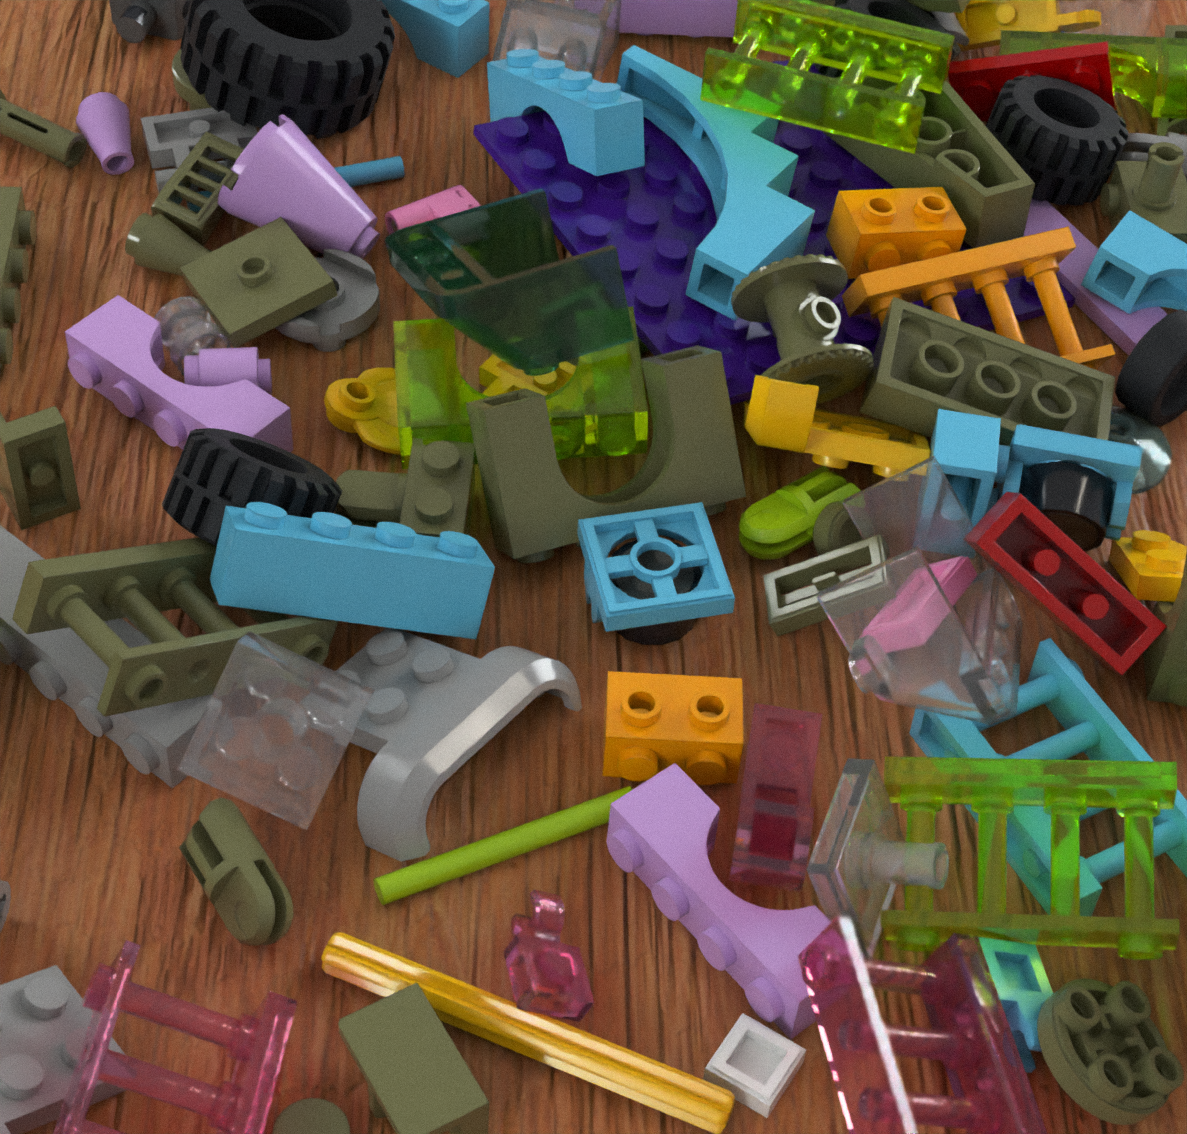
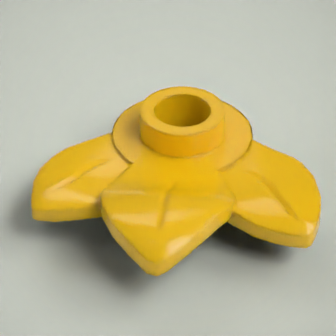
(366, 407)

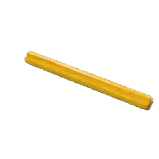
(534, 1034)

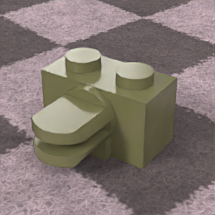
(429, 498)

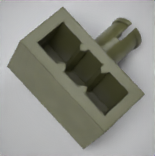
(1150, 189)

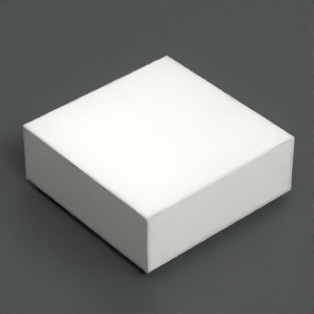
(755, 1064)

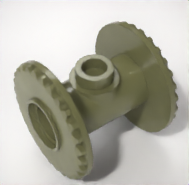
(804, 321)

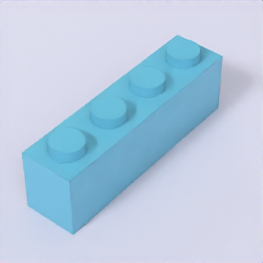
(350, 571)

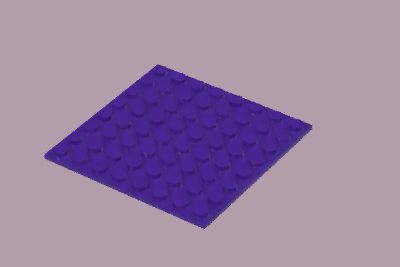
(666, 211)

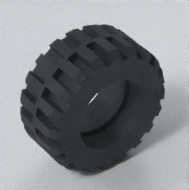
(289, 58)

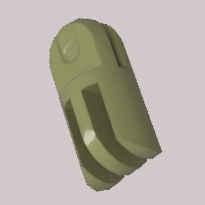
(238, 875)

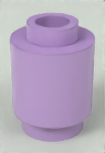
(227, 366)

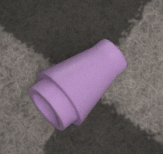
(106, 128)

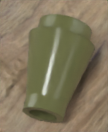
(161, 244)

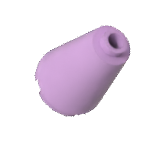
(292, 180)

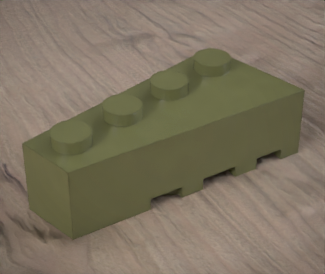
(961, 157)

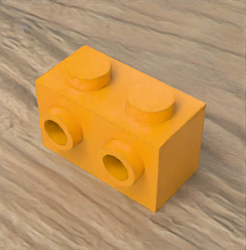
(892, 227)
(671, 721)

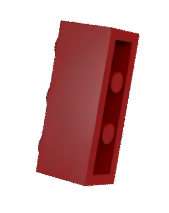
(1064, 582)

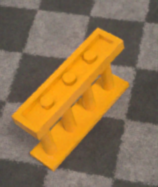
(988, 272)

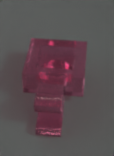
(542, 970)

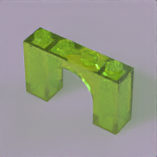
(590, 416)

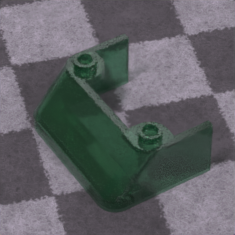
(505, 288)

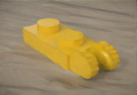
(986, 18)

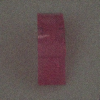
(776, 799)

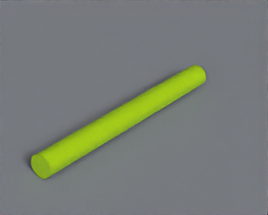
(495, 848)

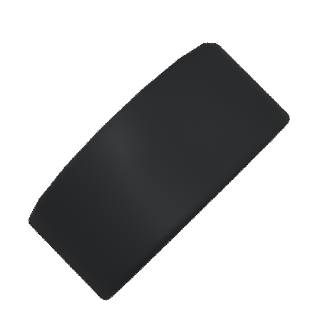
(1156, 372)

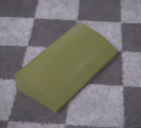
(950, 365)

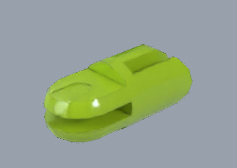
(788, 516)

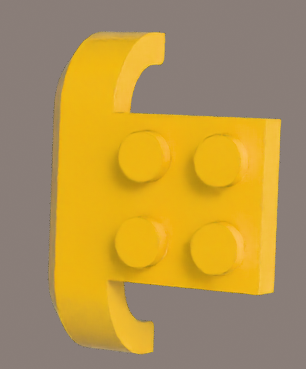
(786, 419)

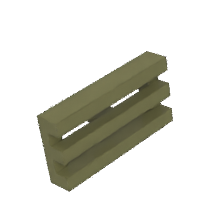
(802, 607)

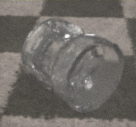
(187, 328)

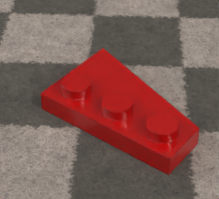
(981, 79)

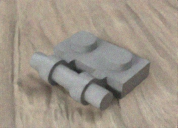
(174, 135)

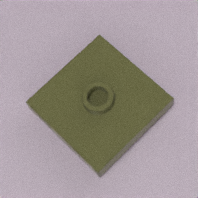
(258, 282)

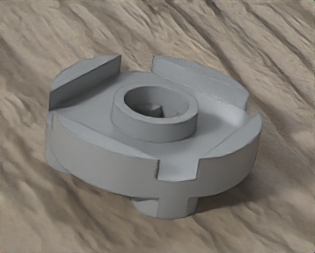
(344, 315)

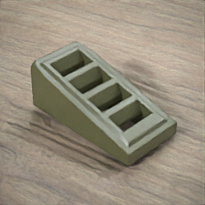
(203, 223)

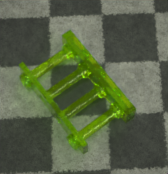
(836, 39)
(1065, 792)

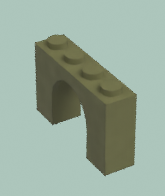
(688, 461)

